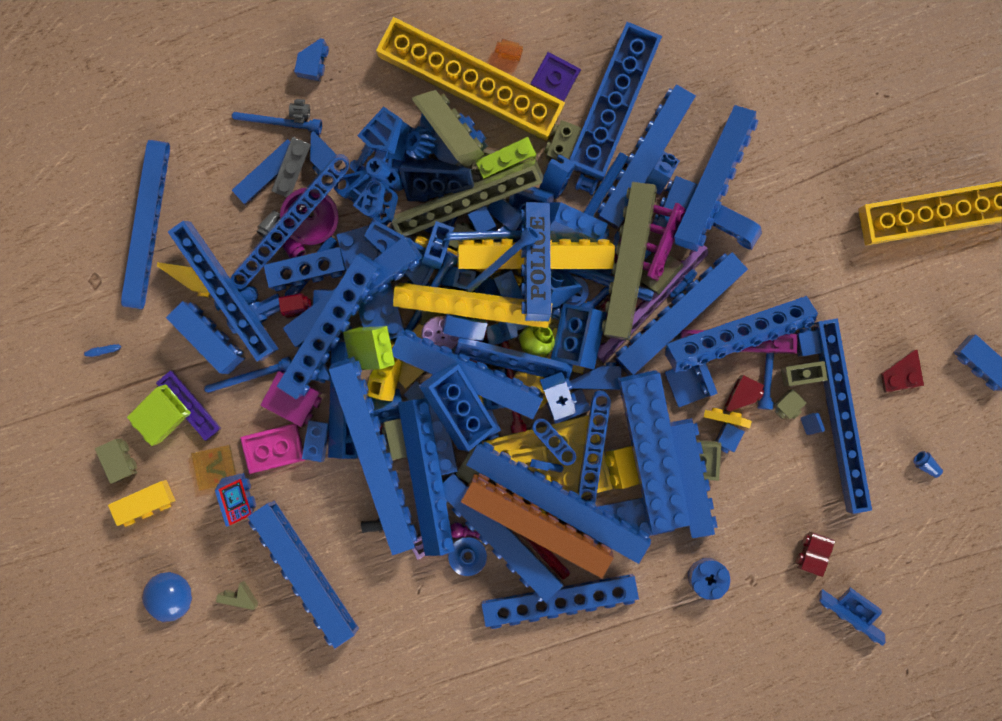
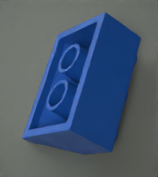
(574, 224)
(578, 336)

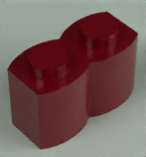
(294, 305)
(815, 553)

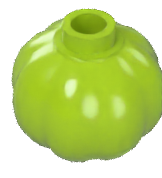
(537, 341)

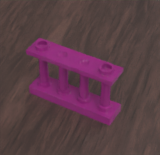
(657, 267)

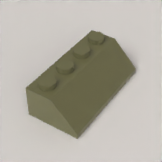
(449, 128)

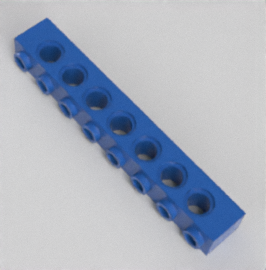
(789, 316)
(290, 382)
(628, 596)

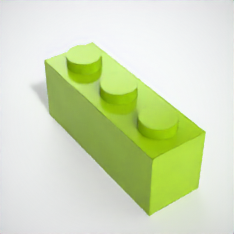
(506, 158)

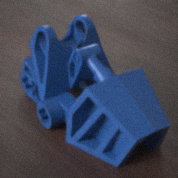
(372, 182)

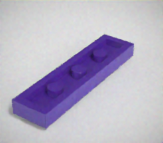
(199, 417)

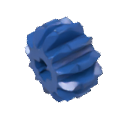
(420, 143)

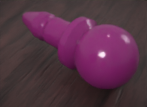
(459, 530)

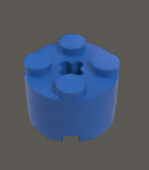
(713, 588)

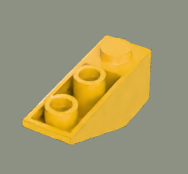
(383, 381)

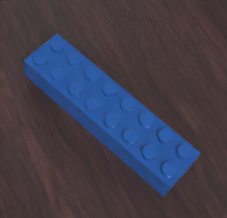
(614, 100)
(680, 314)
(654, 451)
(303, 574)

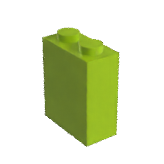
(370, 347)
(158, 415)

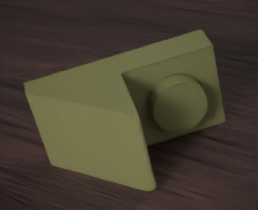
(243, 599)

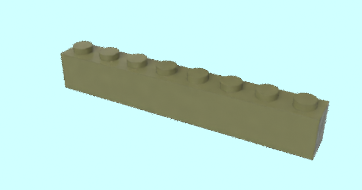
(459, 203)
(630, 261)

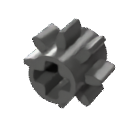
(299, 111)

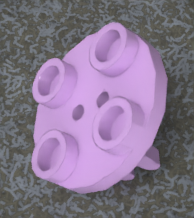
(430, 331)

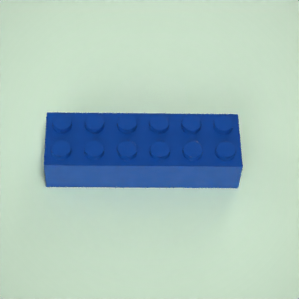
(380, 309)

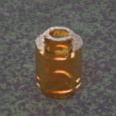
(509, 50)

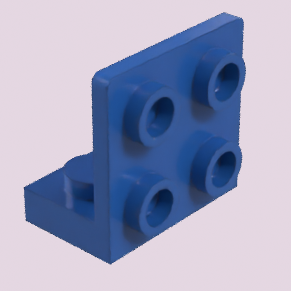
(691, 384)

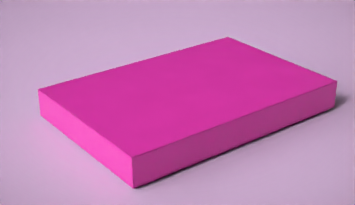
(272, 448)

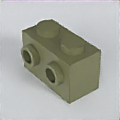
(564, 140)

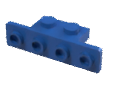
(857, 611)

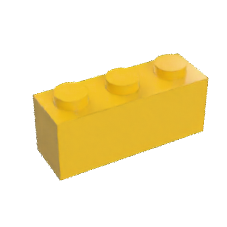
(142, 503)

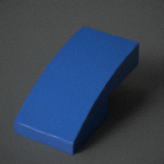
(464, 328)

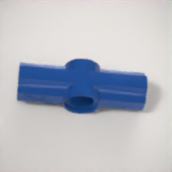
(262, 309)

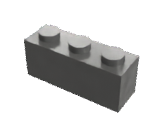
(291, 167)

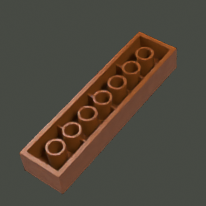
(537, 525)

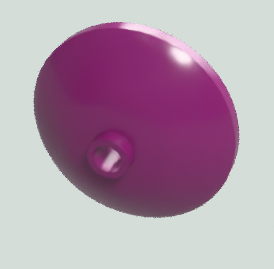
(314, 228)

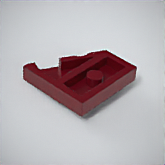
(903, 374)

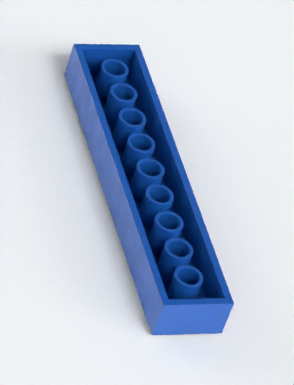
(373, 456)

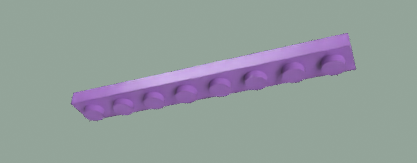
(646, 308)

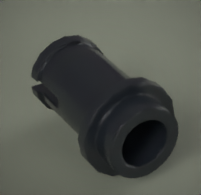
(371, 526)

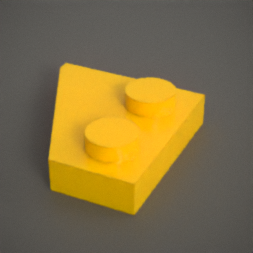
(733, 418)

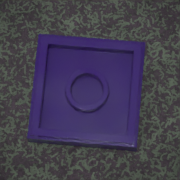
(555, 76)

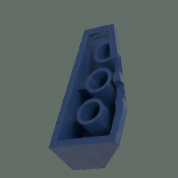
(433, 178)

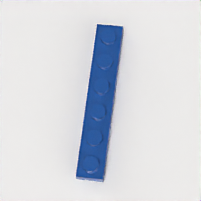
(512, 359)

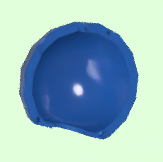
(167, 597)

